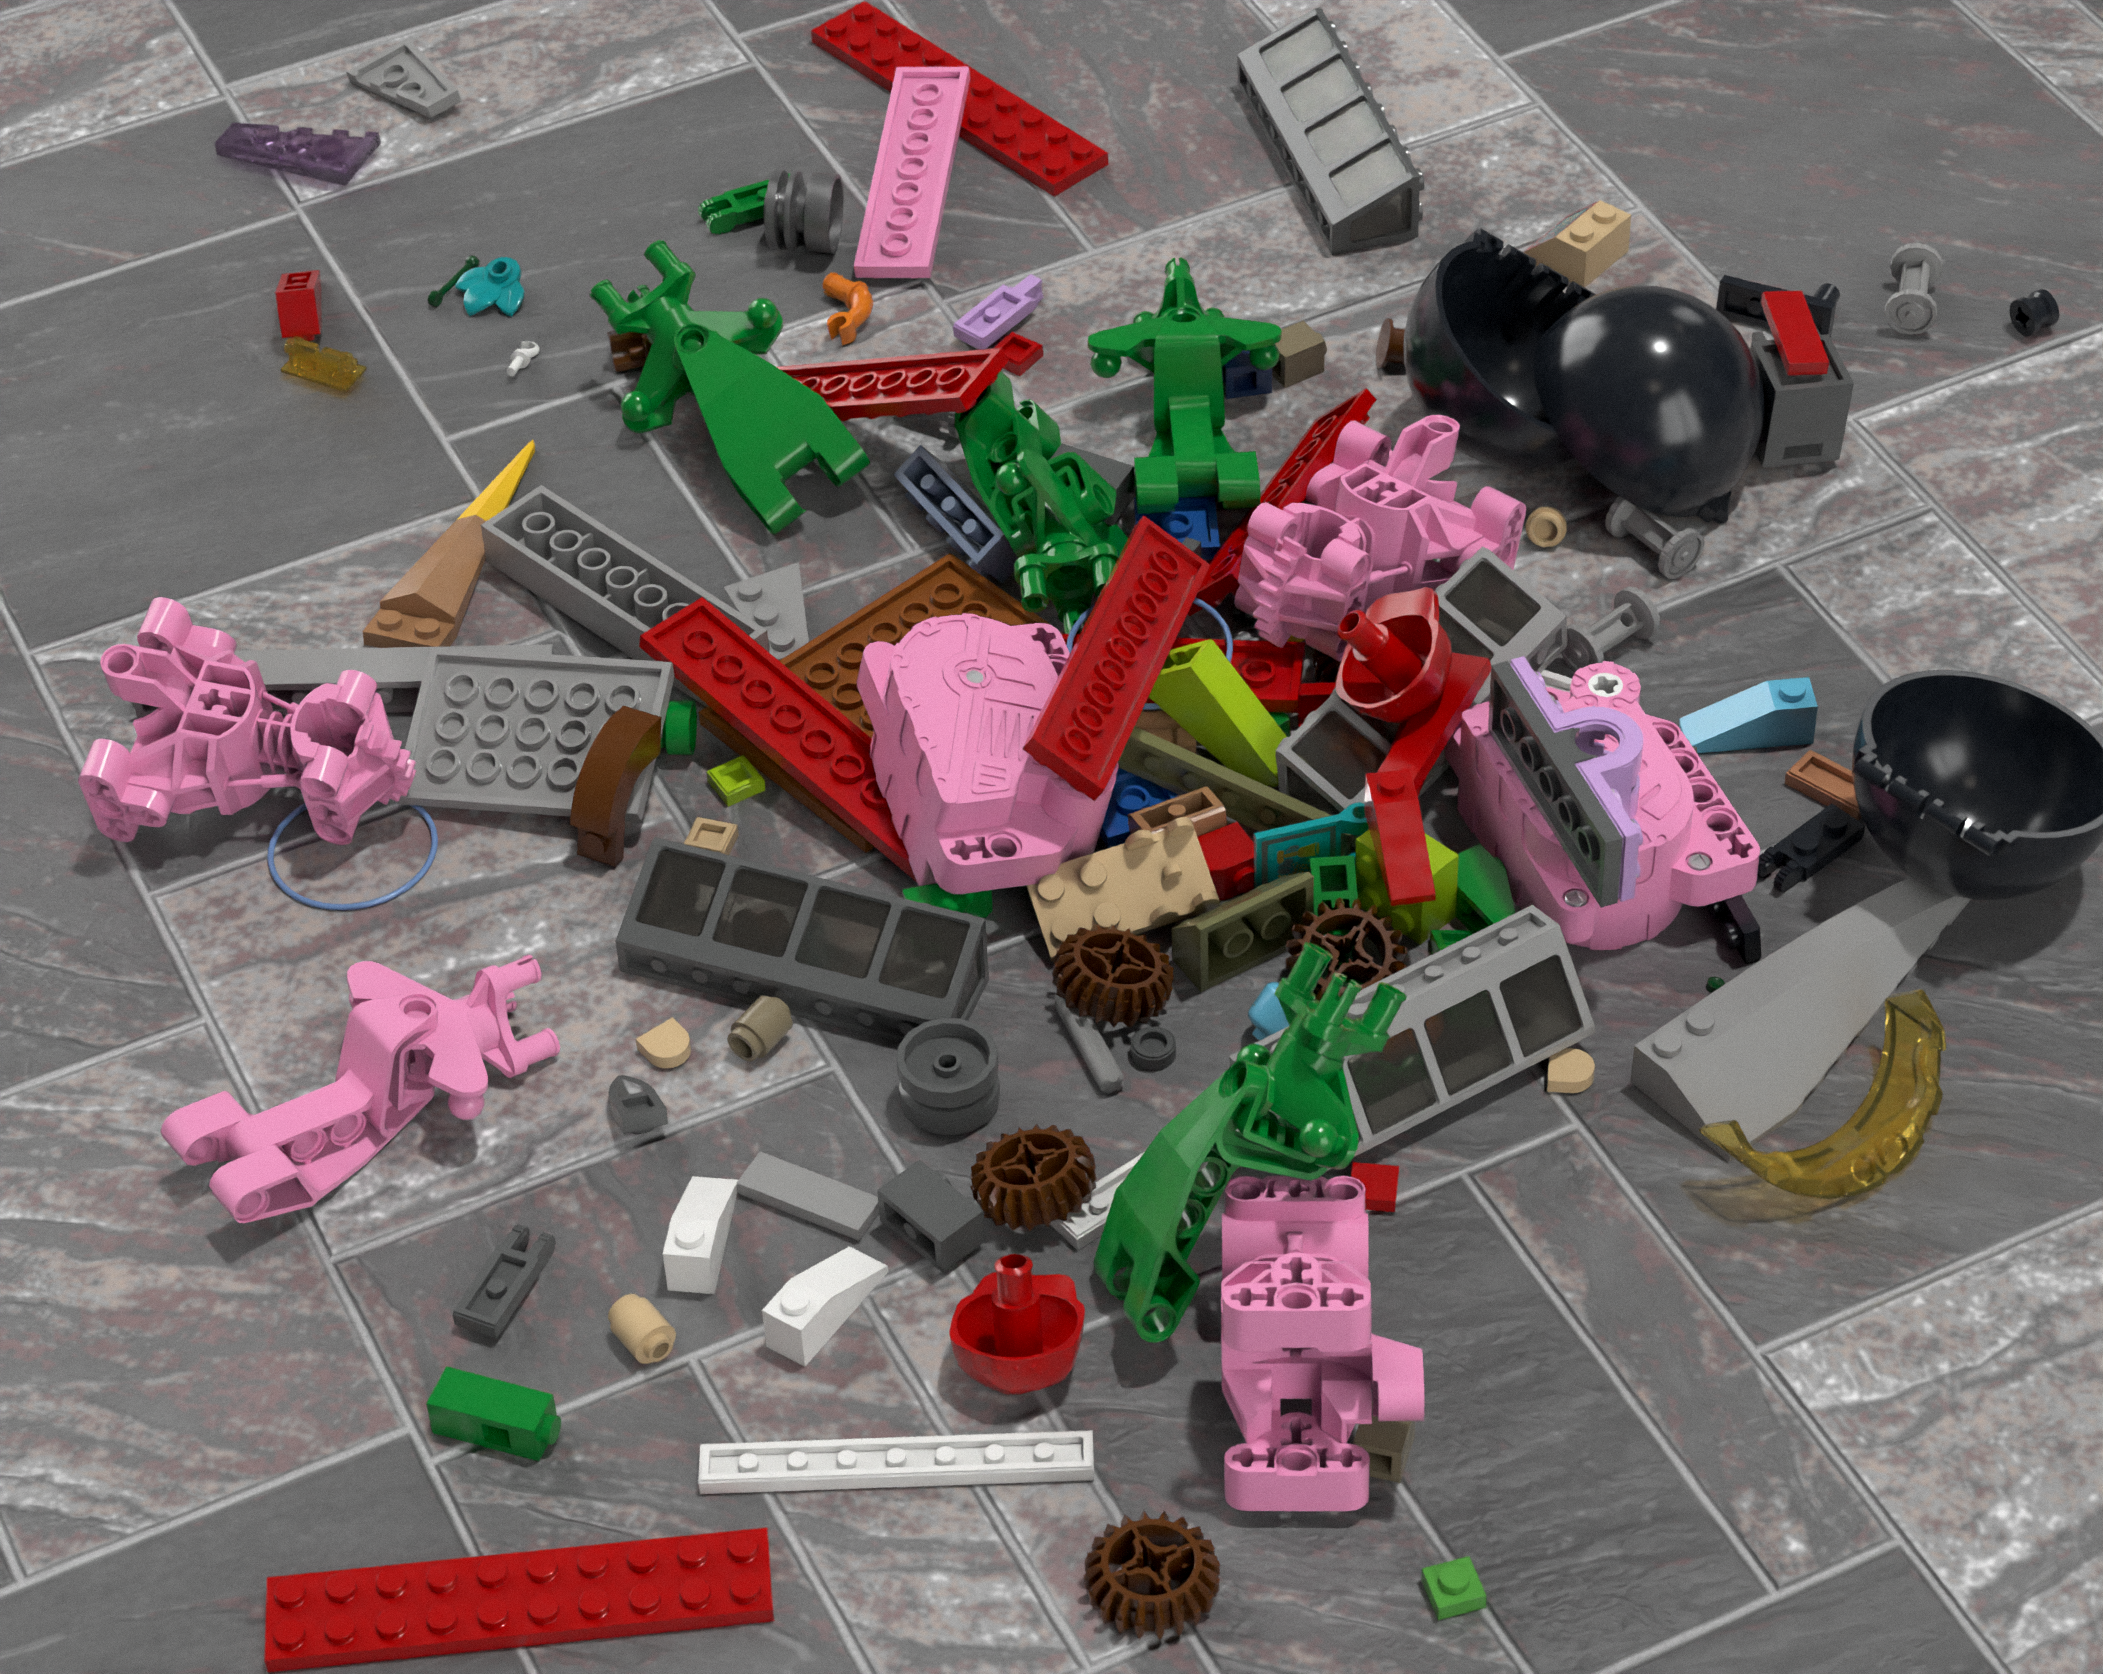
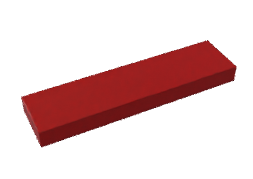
(1432, 727)

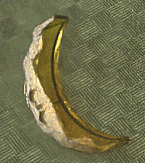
(1882, 1131)

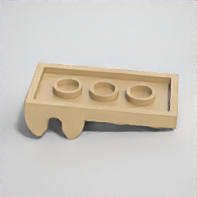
(1130, 885)

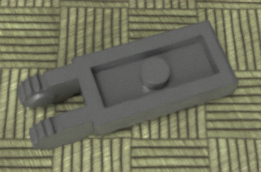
(503, 1282)

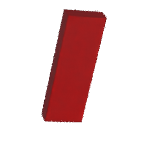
(1795, 333)

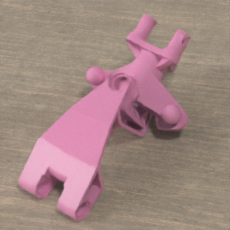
(391, 1058)

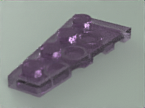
(299, 151)

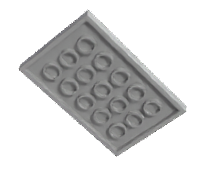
(518, 726)

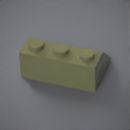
(1242, 931)

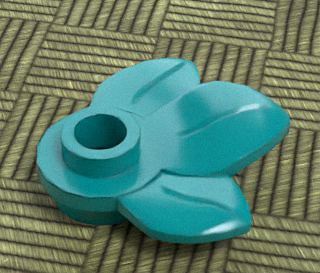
(492, 284)

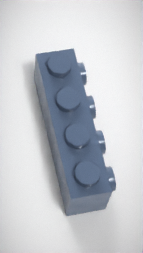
(958, 512)

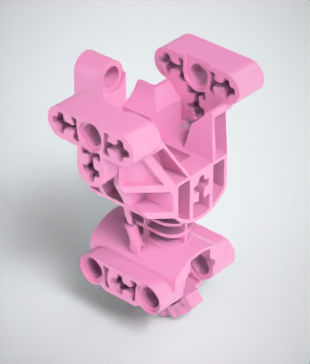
(1368, 534)
(226, 745)
(1302, 1330)

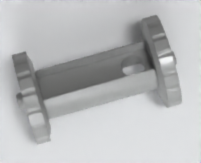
(1915, 269)
(1676, 556)
(1632, 616)

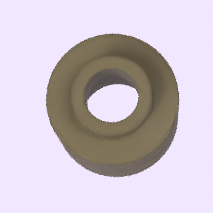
(760, 1028)

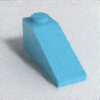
(1758, 717)

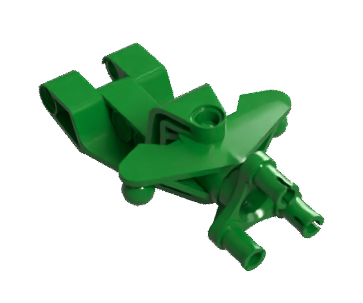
(1187, 356)
(755, 413)
(1042, 504)
(1166, 1199)

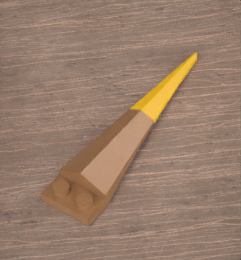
(434, 594)

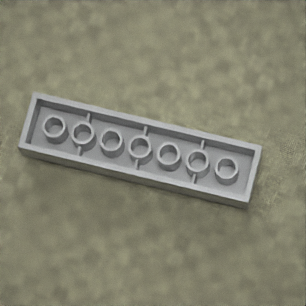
(594, 573)

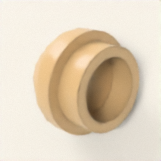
(1546, 526)

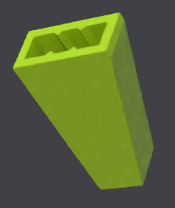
(1219, 710)

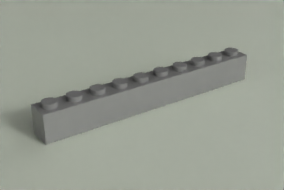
(396, 670)

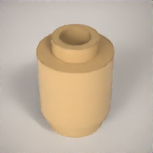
(641, 1328)

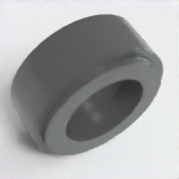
(1153, 1048)

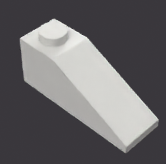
(699, 1235)
(818, 1303)

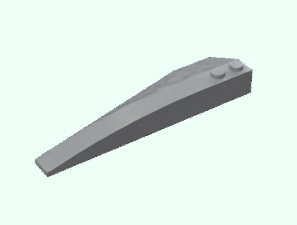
(1785, 1021)

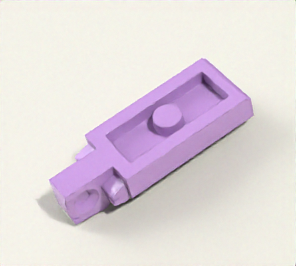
(998, 313)

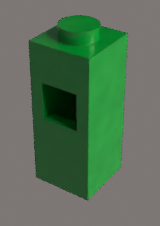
(493, 1414)

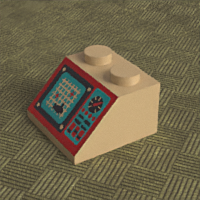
(1584, 242)

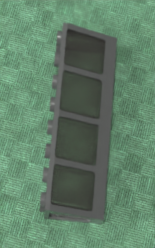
(1331, 135)
(801, 938)

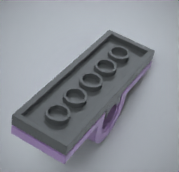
(1573, 781)

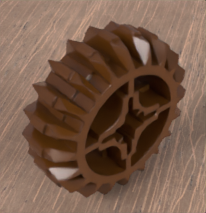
(1361, 925)
(1112, 975)
(1033, 1177)
(1142, 1590)

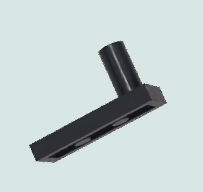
(1742, 298)

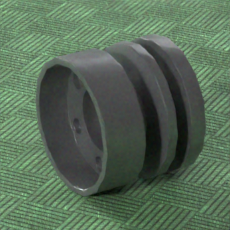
(798, 211)

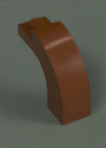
(606, 780)

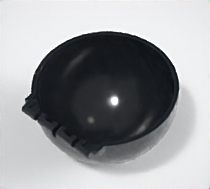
(1475, 348)
(1653, 398)
(1978, 783)

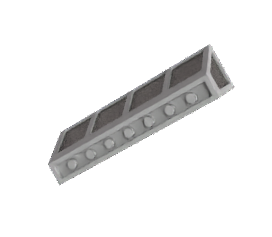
(1485, 615)
(1465, 1024)

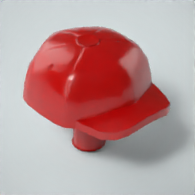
(1394, 656)
(1018, 1328)

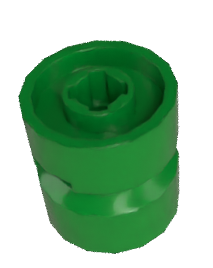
(680, 728)

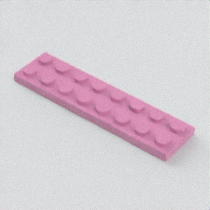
(912, 173)

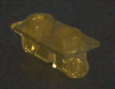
(328, 368)

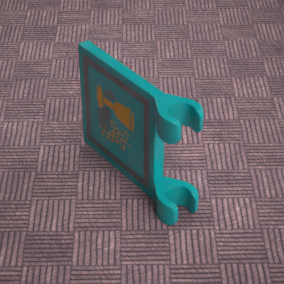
(1290, 847)

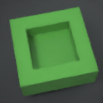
(1453, 1588)

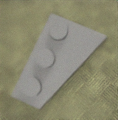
(407, 79)
(775, 604)

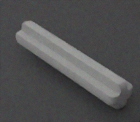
(1091, 1047)

